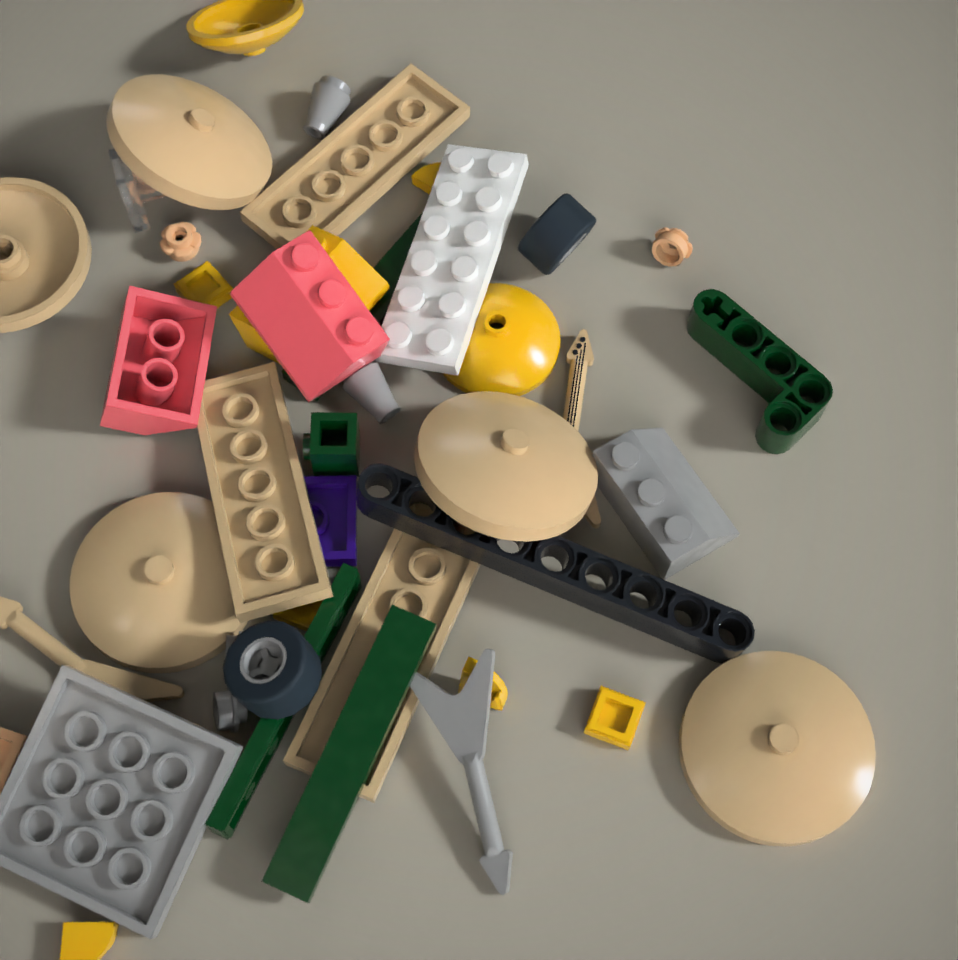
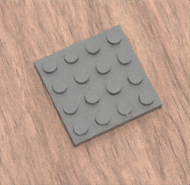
(111, 800)

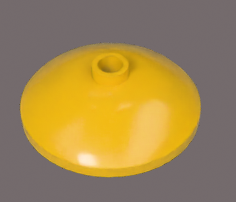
(243, 24)
(510, 357)

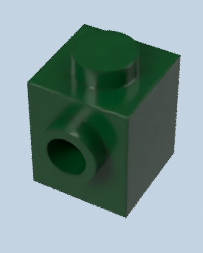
(333, 444)

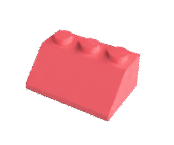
(309, 316)
(158, 363)

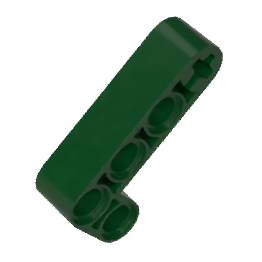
(717, 323)

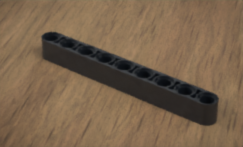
(570, 582)

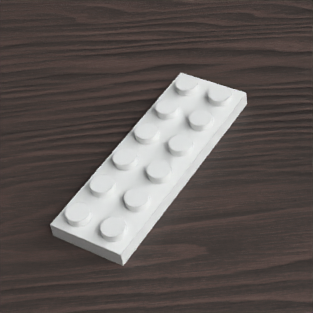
(452, 258)

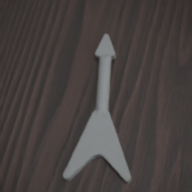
(464, 726)

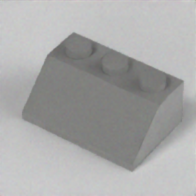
(661, 500)

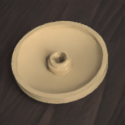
(188, 142)
(41, 252)
(505, 466)
(155, 584)
(777, 748)

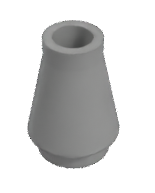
(327, 104)
(372, 392)

